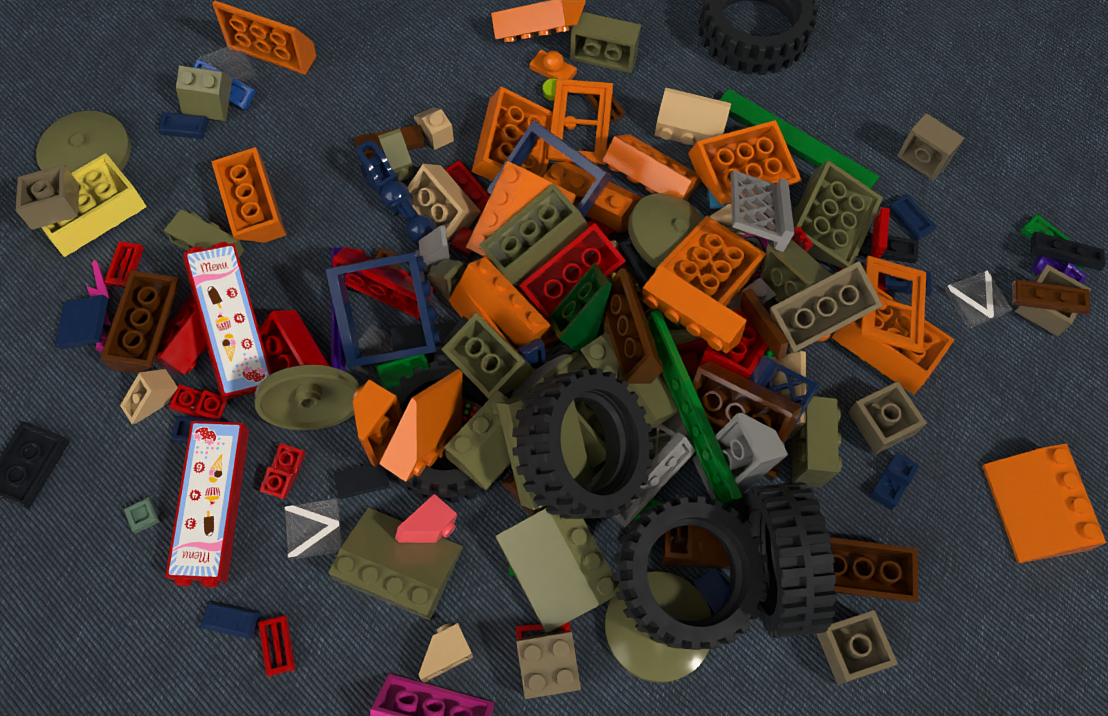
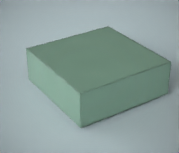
(141, 515)

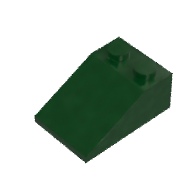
(581, 310)

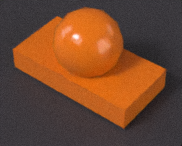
(552, 66)

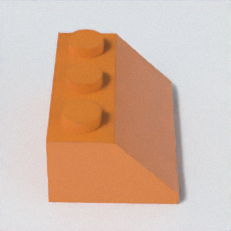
(376, 419)

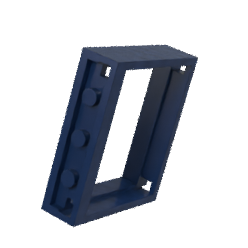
(528, 142)
(345, 317)

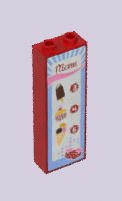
(227, 319)
(208, 504)

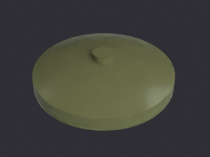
(81, 139)
(660, 225)
(306, 397)
(636, 650)

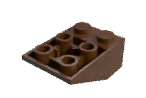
(693, 548)

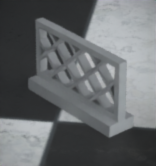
(778, 209)
(664, 466)

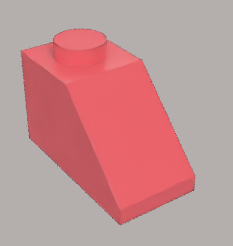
(427, 523)

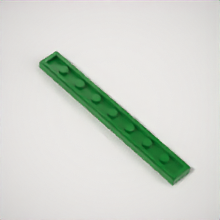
(795, 139)
(693, 414)

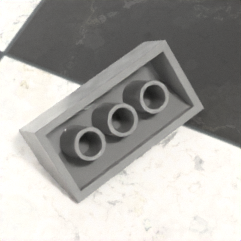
(748, 449)

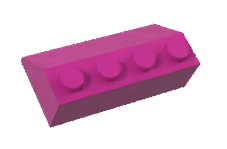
(413, 698)

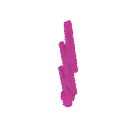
(101, 289)

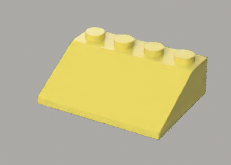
(104, 203)

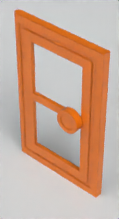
(559, 120)
(917, 308)

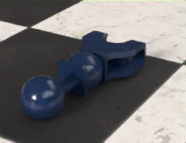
(393, 193)

